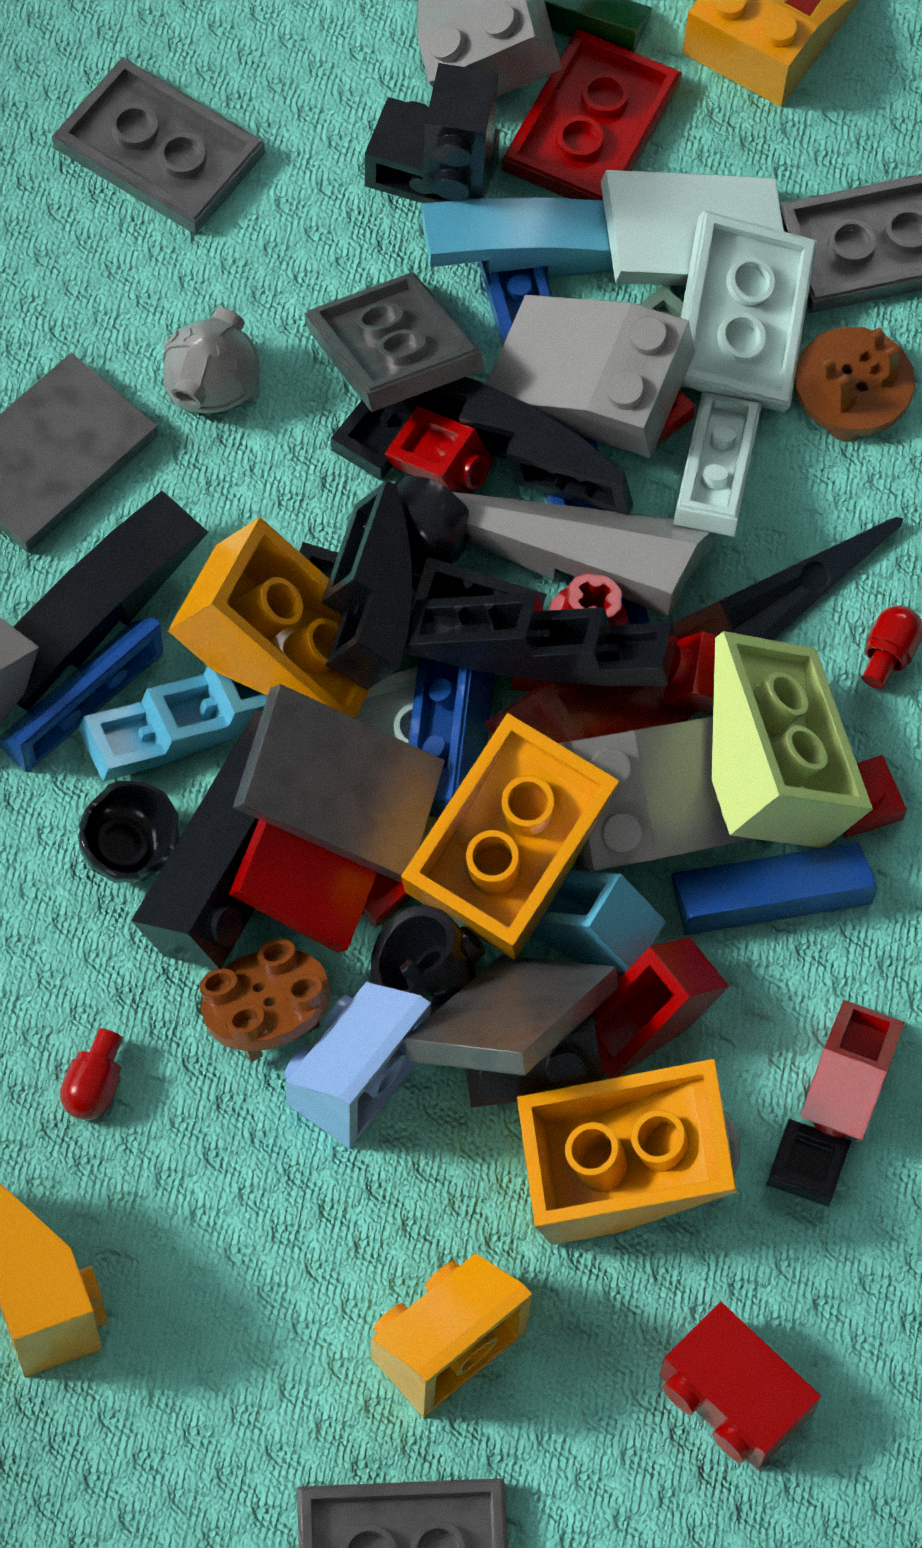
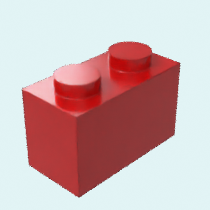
(737, 1387)

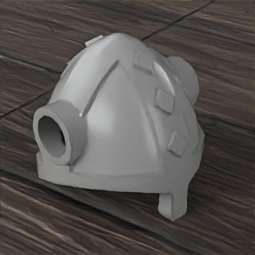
(211, 364)

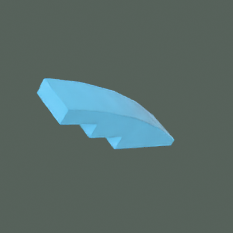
(519, 234)
(169, 724)

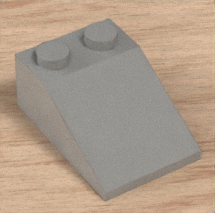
(488, 36)
(597, 367)
(662, 795)

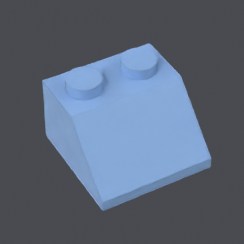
(356, 1060)

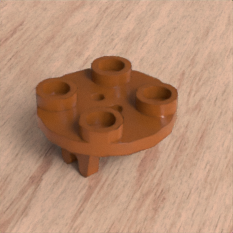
(833, 396)
(265, 998)

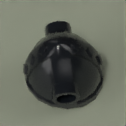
(425, 955)

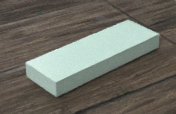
(717, 464)

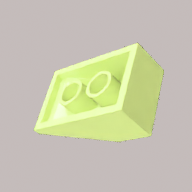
(781, 745)

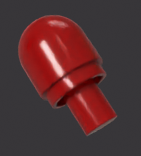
(891, 644)
(92, 1078)

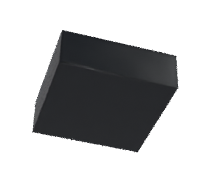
(808, 1163)

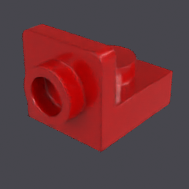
(441, 451)

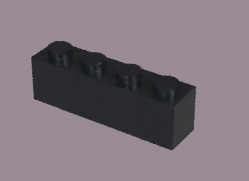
(189, 902)

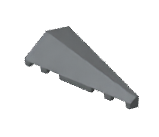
(637, 551)

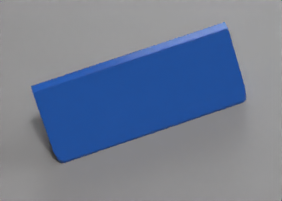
(83, 693)
(450, 721)
(773, 888)

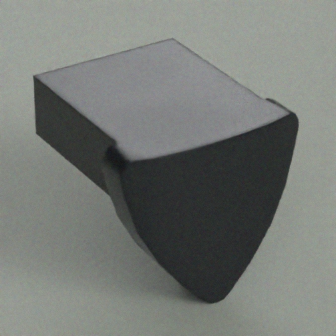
(368, 435)

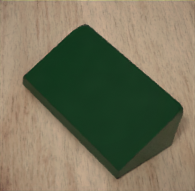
(612, 20)

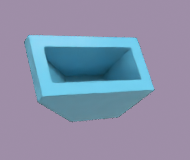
(599, 920)

